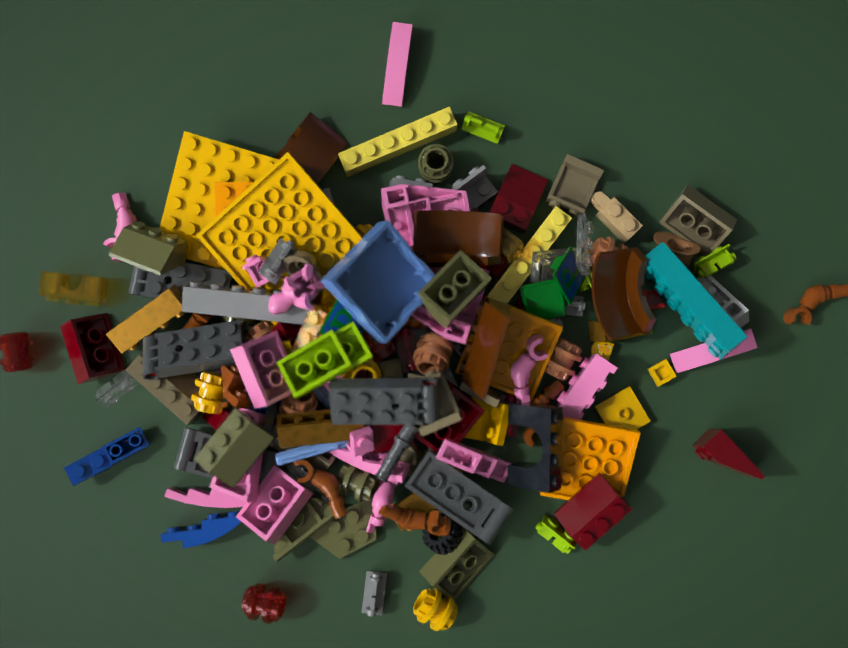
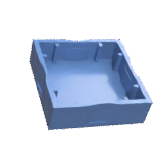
(379, 281)

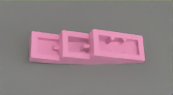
(397, 64)
(699, 354)
(473, 460)
(371, 463)
(203, 498)

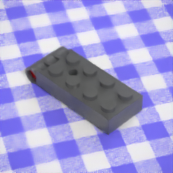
(152, 285)
(191, 349)
(383, 401)
(193, 442)
(448, 492)

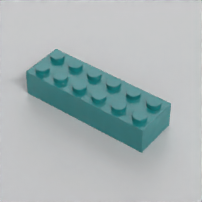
(692, 302)

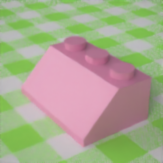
(259, 369)
(276, 505)

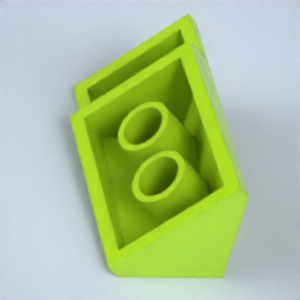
(324, 359)

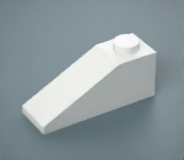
(726, 300)

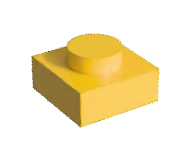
(661, 372)

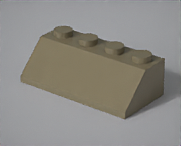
(172, 391)

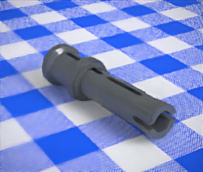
(402, 441)

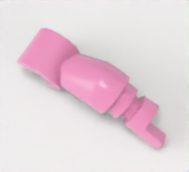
(124, 218)
(522, 367)
(383, 496)

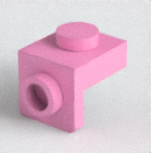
(253, 265)
(361, 441)

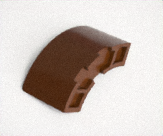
(314, 146)
(446, 232)
(618, 293)

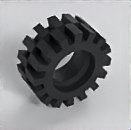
(447, 542)

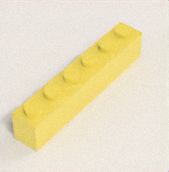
(398, 141)
(521, 268)

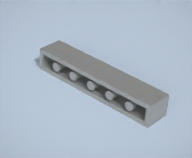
(236, 302)

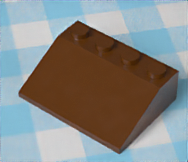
(485, 345)

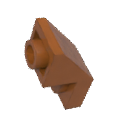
(234, 387)

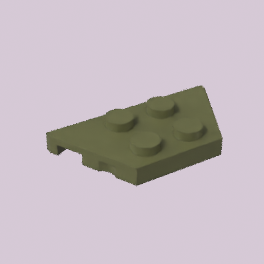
(309, 520)
(347, 532)

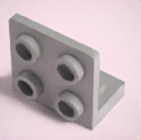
(477, 187)

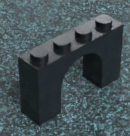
(547, 423)

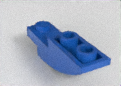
(107, 456)
(211, 529)

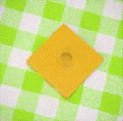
(623, 410)

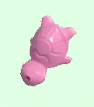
(297, 290)

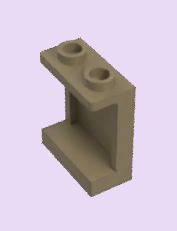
(574, 186)
(447, 406)

